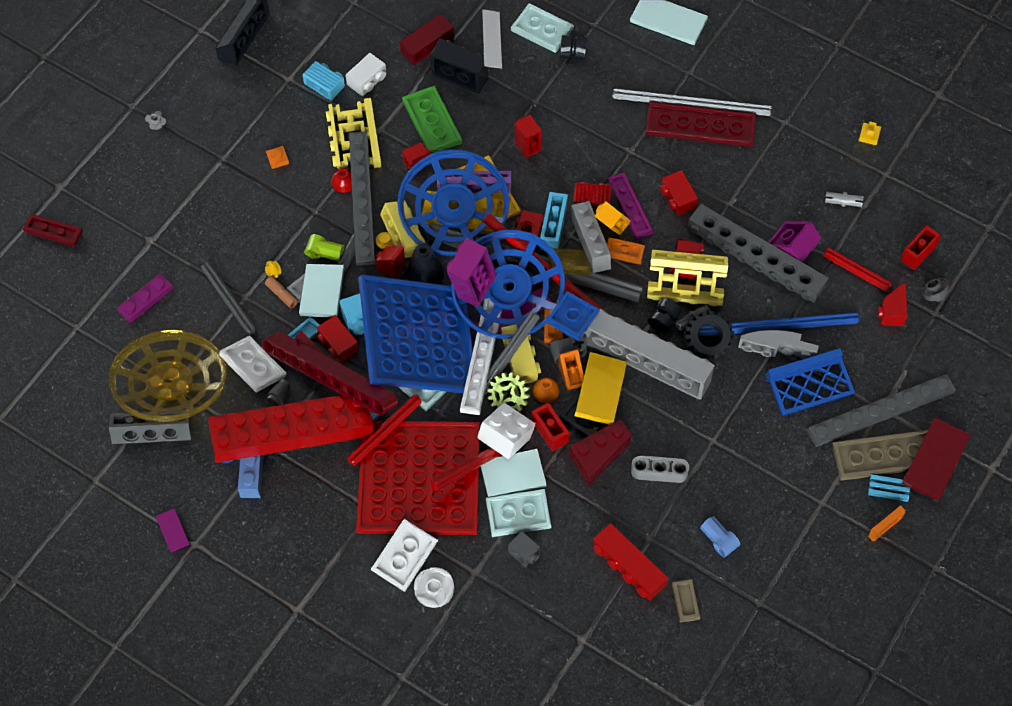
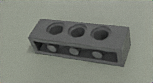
(130, 429)

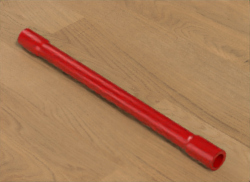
(496, 226)

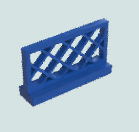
(804, 366)

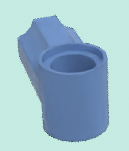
(723, 541)

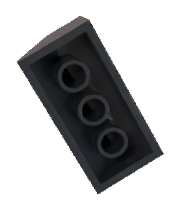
(242, 31)

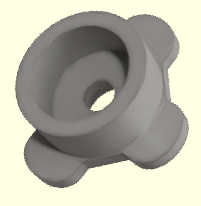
(157, 124)

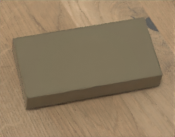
(685, 600)

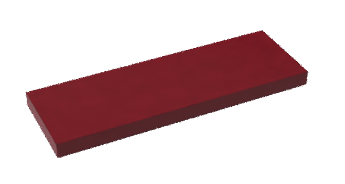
(701, 124)

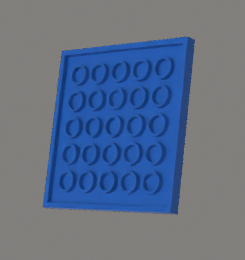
(414, 335)

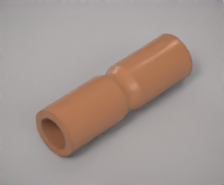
(282, 293)

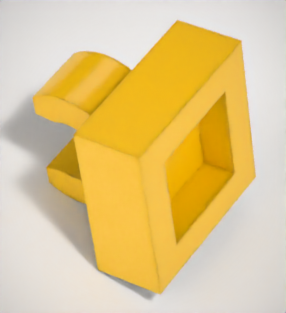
(870, 133)

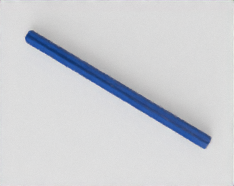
(785, 323)

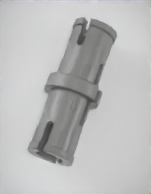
(844, 199)

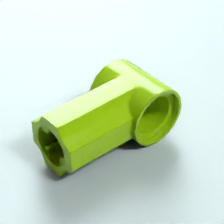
(319, 247)

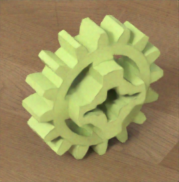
(501, 389)

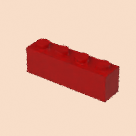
(629, 562)

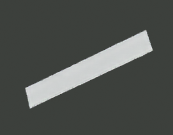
(492, 39)

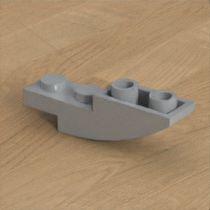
(771, 341)

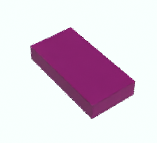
(172, 530)

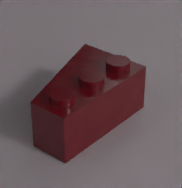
(598, 450)

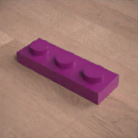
(145, 298)

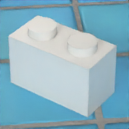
(366, 74)

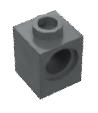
(524, 549)

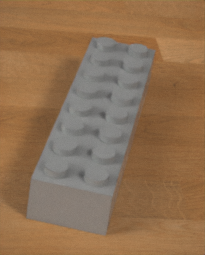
(650, 354)

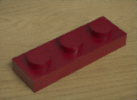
(53, 230)

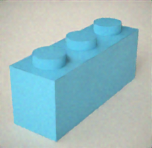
(554, 219)

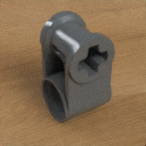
(568, 344)

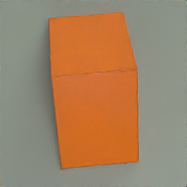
(571, 369)

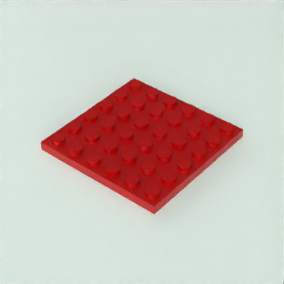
(399, 476)

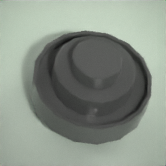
(936, 289)

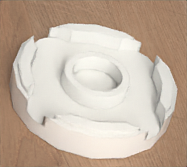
(434, 587)

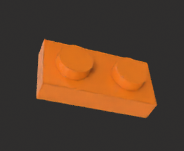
(625, 250)

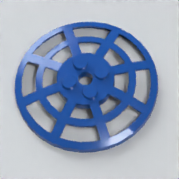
(451, 193)
(520, 278)

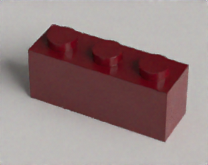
(424, 39)

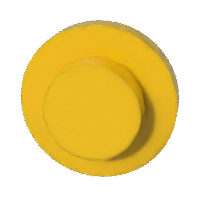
(383, 240)
(273, 269)

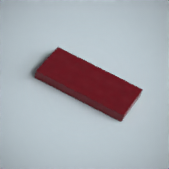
(936, 459)

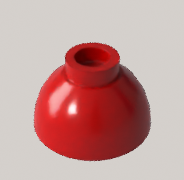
(342, 181)

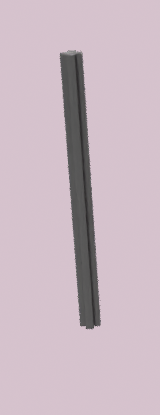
(595, 280)

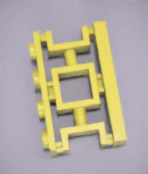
(338, 136)
(687, 264)

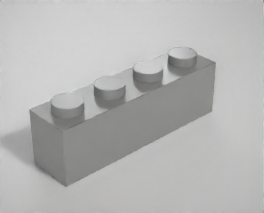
(591, 237)

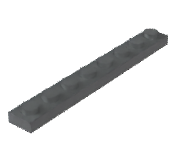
(362, 198)
(881, 410)

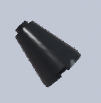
(425, 266)

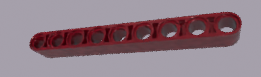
(330, 373)

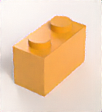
(612, 218)

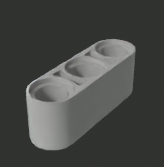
(668, 464)

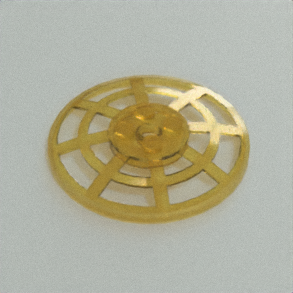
(166, 370)

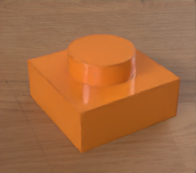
(277, 157)

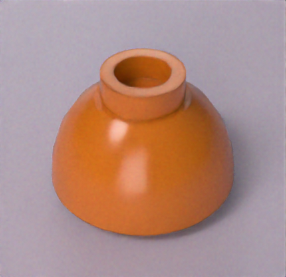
(546, 390)

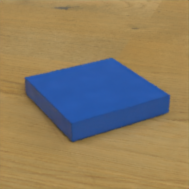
(572, 315)

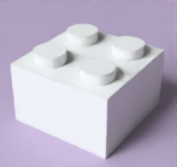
(506, 430)

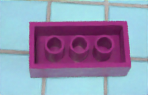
(471, 272)

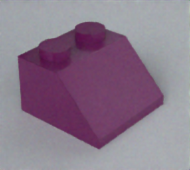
(796, 239)

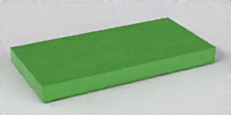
(432, 120)

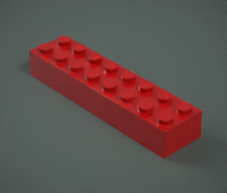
(288, 427)

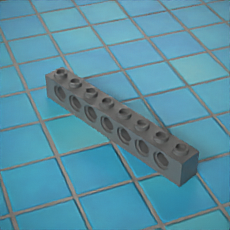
(767, 253)

